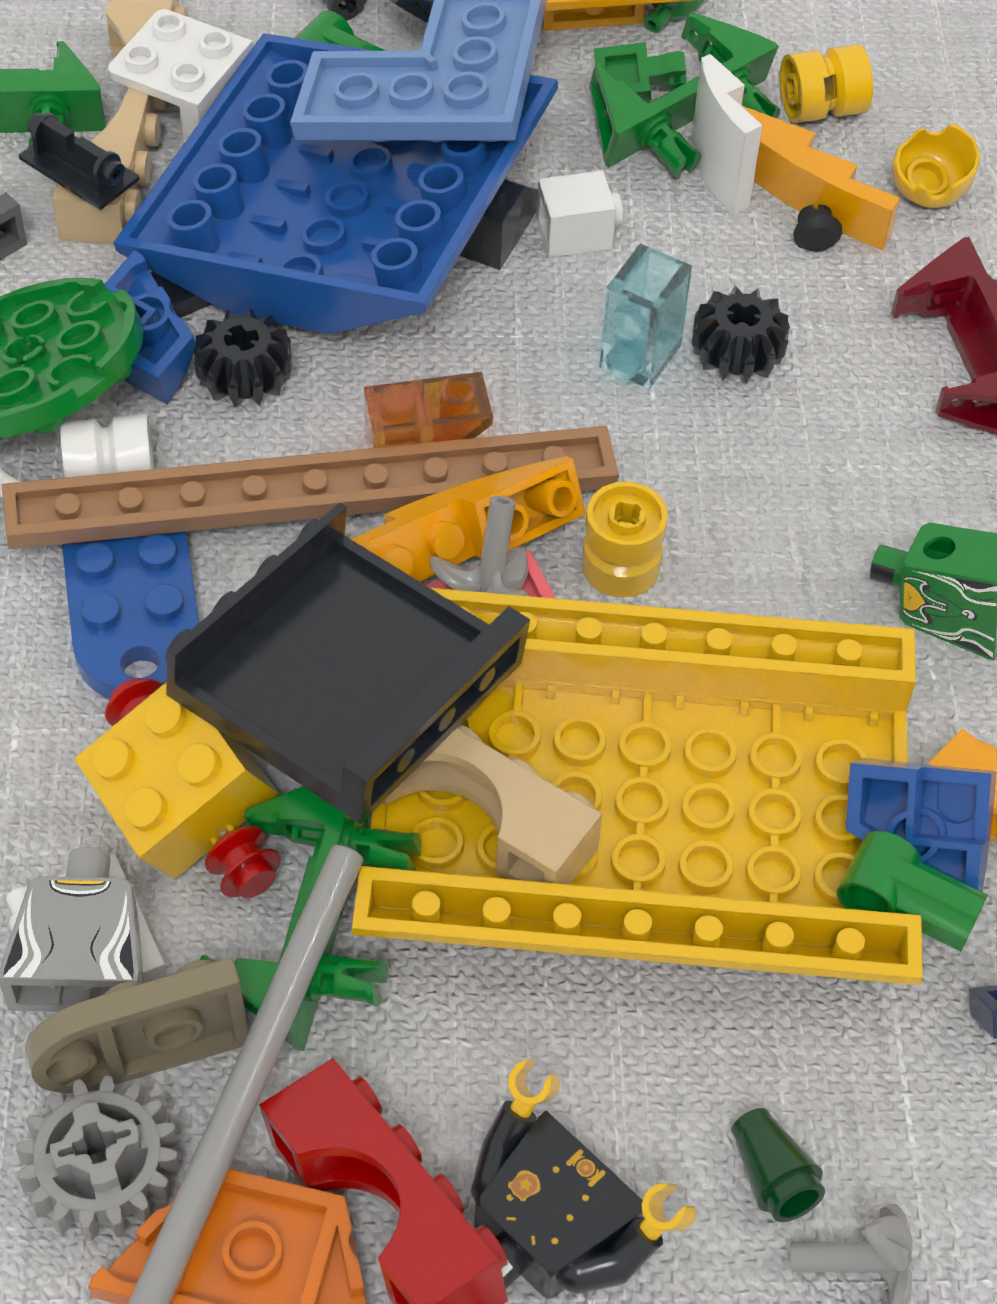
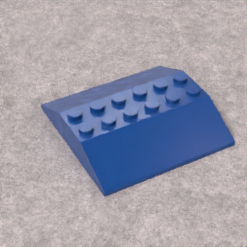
(315, 226)

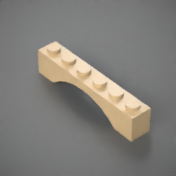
(127, 134)

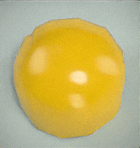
(936, 166)

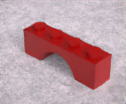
(336, 1139)

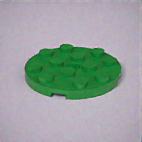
(62, 350)

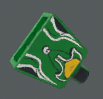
(946, 585)

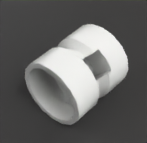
(111, 449)

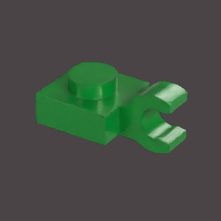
(639, 71)

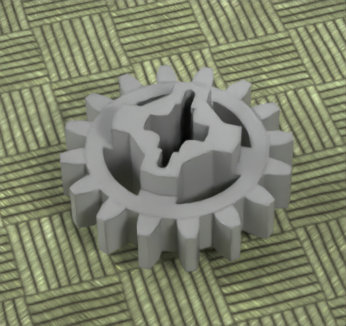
(66, 1167)

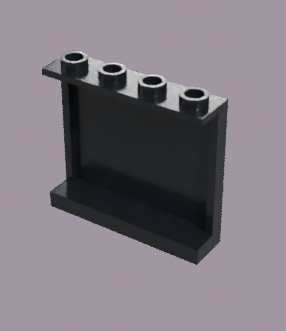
(340, 666)

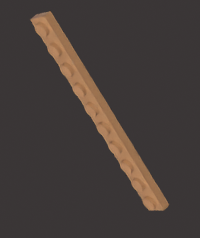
(282, 487)

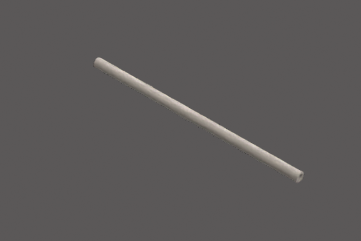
(247, 1080)

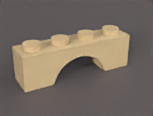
(539, 827)

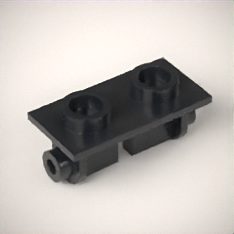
(76, 162)

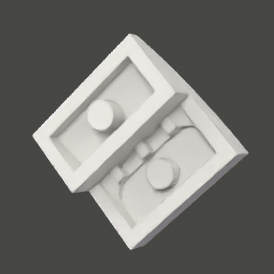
(725, 136)

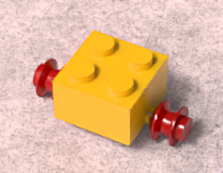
(180, 789)

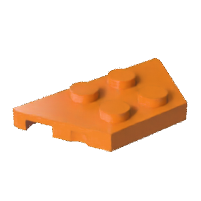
(257, 1247)

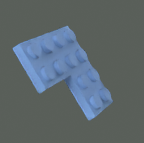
(457, 87)

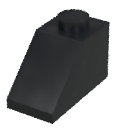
(502, 224)

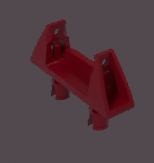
(966, 296)

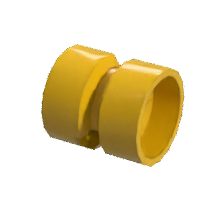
(826, 83)
(624, 539)

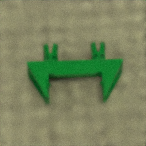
(65, 92)
(631, 124)
(316, 823)

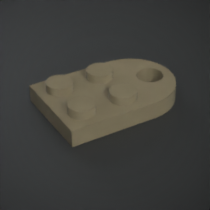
(141, 1028)

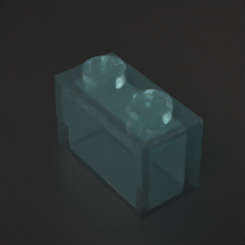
(644, 315)

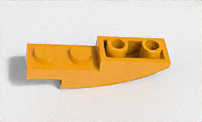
(455, 519)

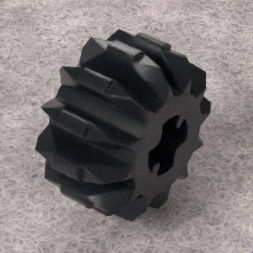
(740, 334)
(243, 357)

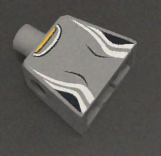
(72, 937)

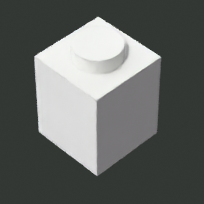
(577, 213)

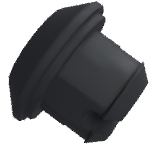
(817, 229)

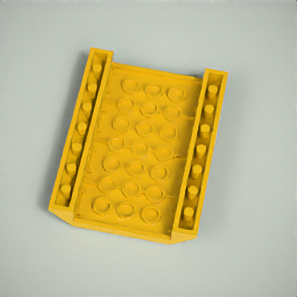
(717, 788)

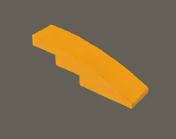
(805, 176)

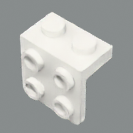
(180, 63)

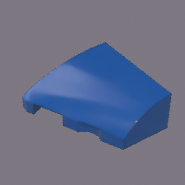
(166, 338)
(932, 807)

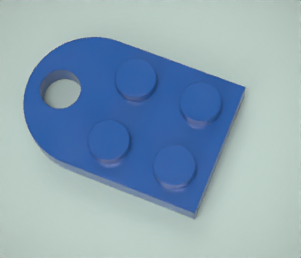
(127, 604)

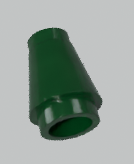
(778, 1169)

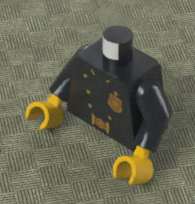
(557, 1205)

